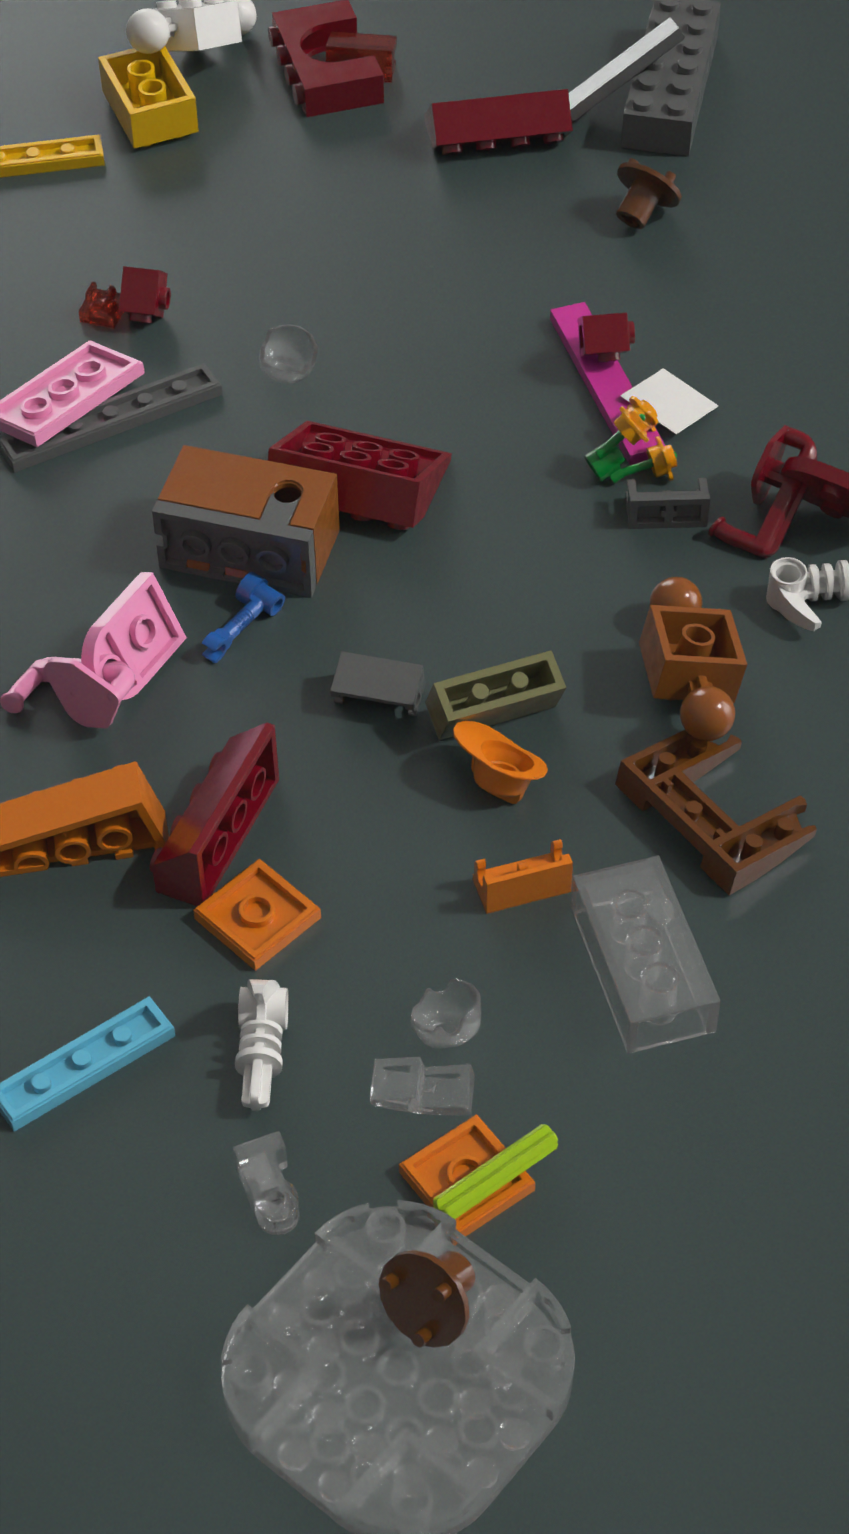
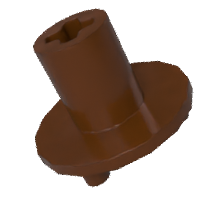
(645, 191)
(427, 1295)

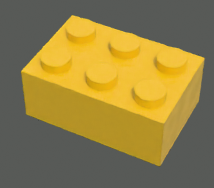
(148, 96)

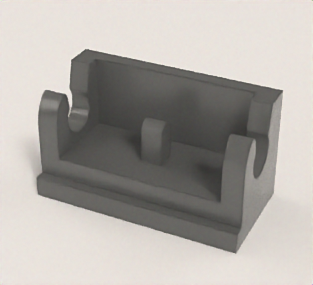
(667, 507)
(379, 681)

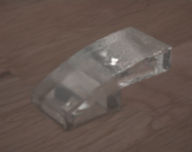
(413, 1088)

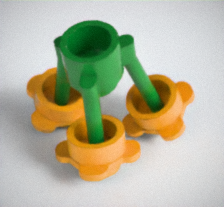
(632, 425)

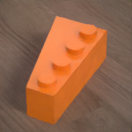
(80, 820)

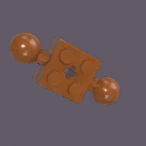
(693, 657)

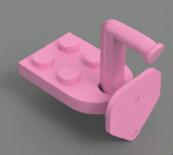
(116, 657)

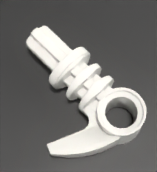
(793, 583)
(262, 1022)

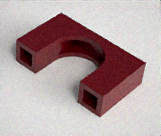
(319, 84)

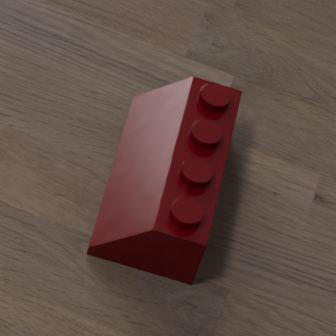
(499, 120)
(218, 817)

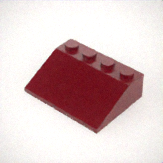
(374, 474)

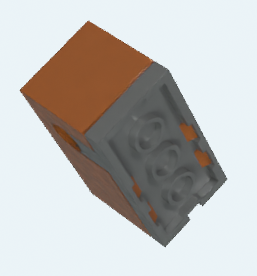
(245, 516)

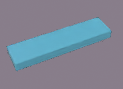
(83, 1062)

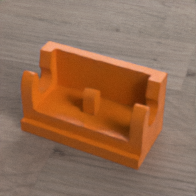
(524, 880)

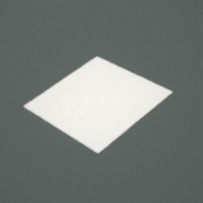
(672, 399)

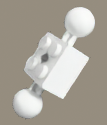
(190, 25)

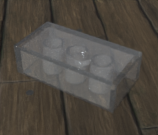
(644, 954)

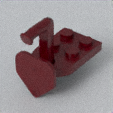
(798, 479)

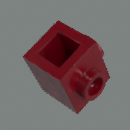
(144, 294)
(605, 335)

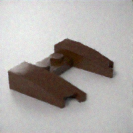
(731, 853)

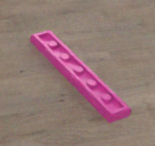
(603, 379)

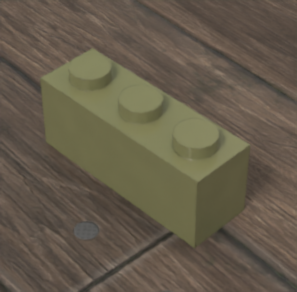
(496, 693)

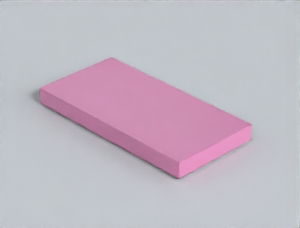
(66, 392)

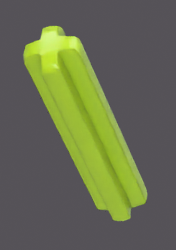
(496, 1172)

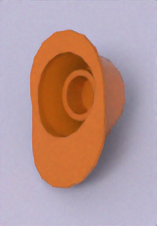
(498, 762)

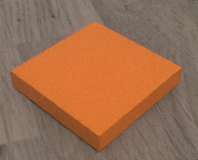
(257, 914)
(453, 1158)

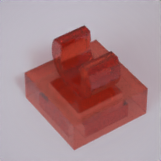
(101, 306)

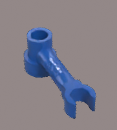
(257, 597)

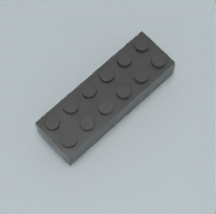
(670, 91)

